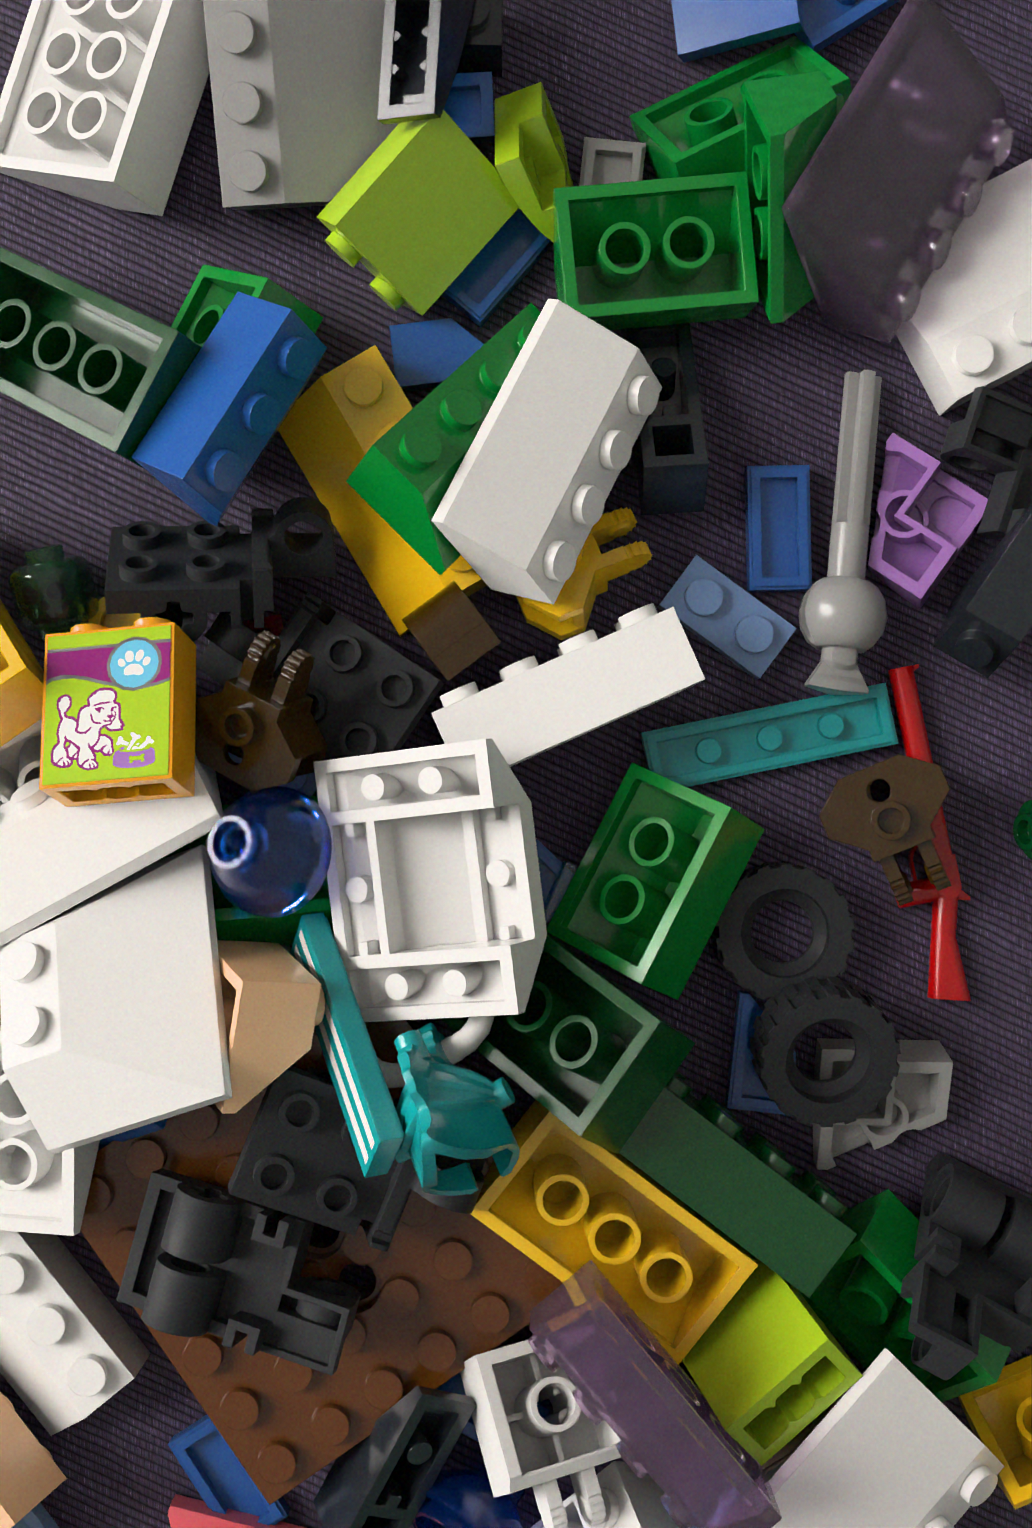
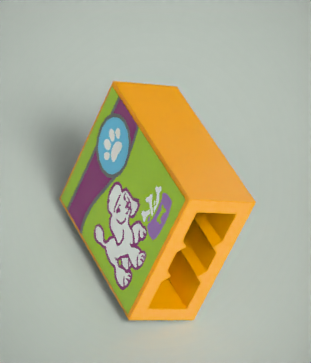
(118, 714)

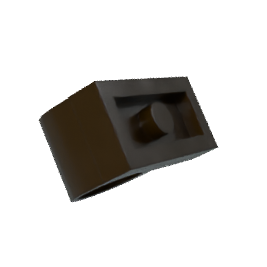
(451, 630)

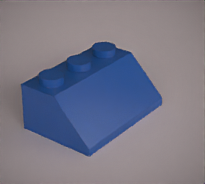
(230, 404)

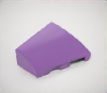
(920, 521)

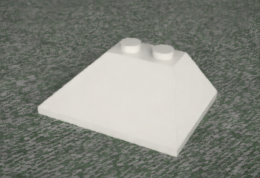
(433, 881)
(118, 1007)

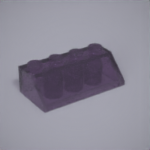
(650, 1406)

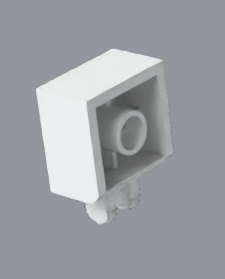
(526, 1449)

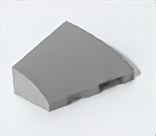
(915, 1101)

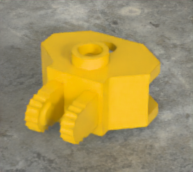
(590, 577)

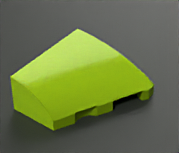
(531, 154)

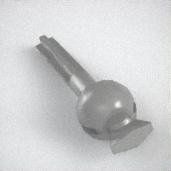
(844, 610)

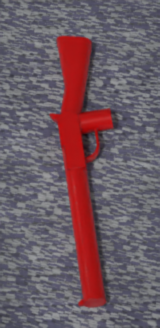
(946, 969)

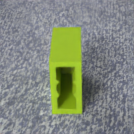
(418, 211)
(769, 1365)

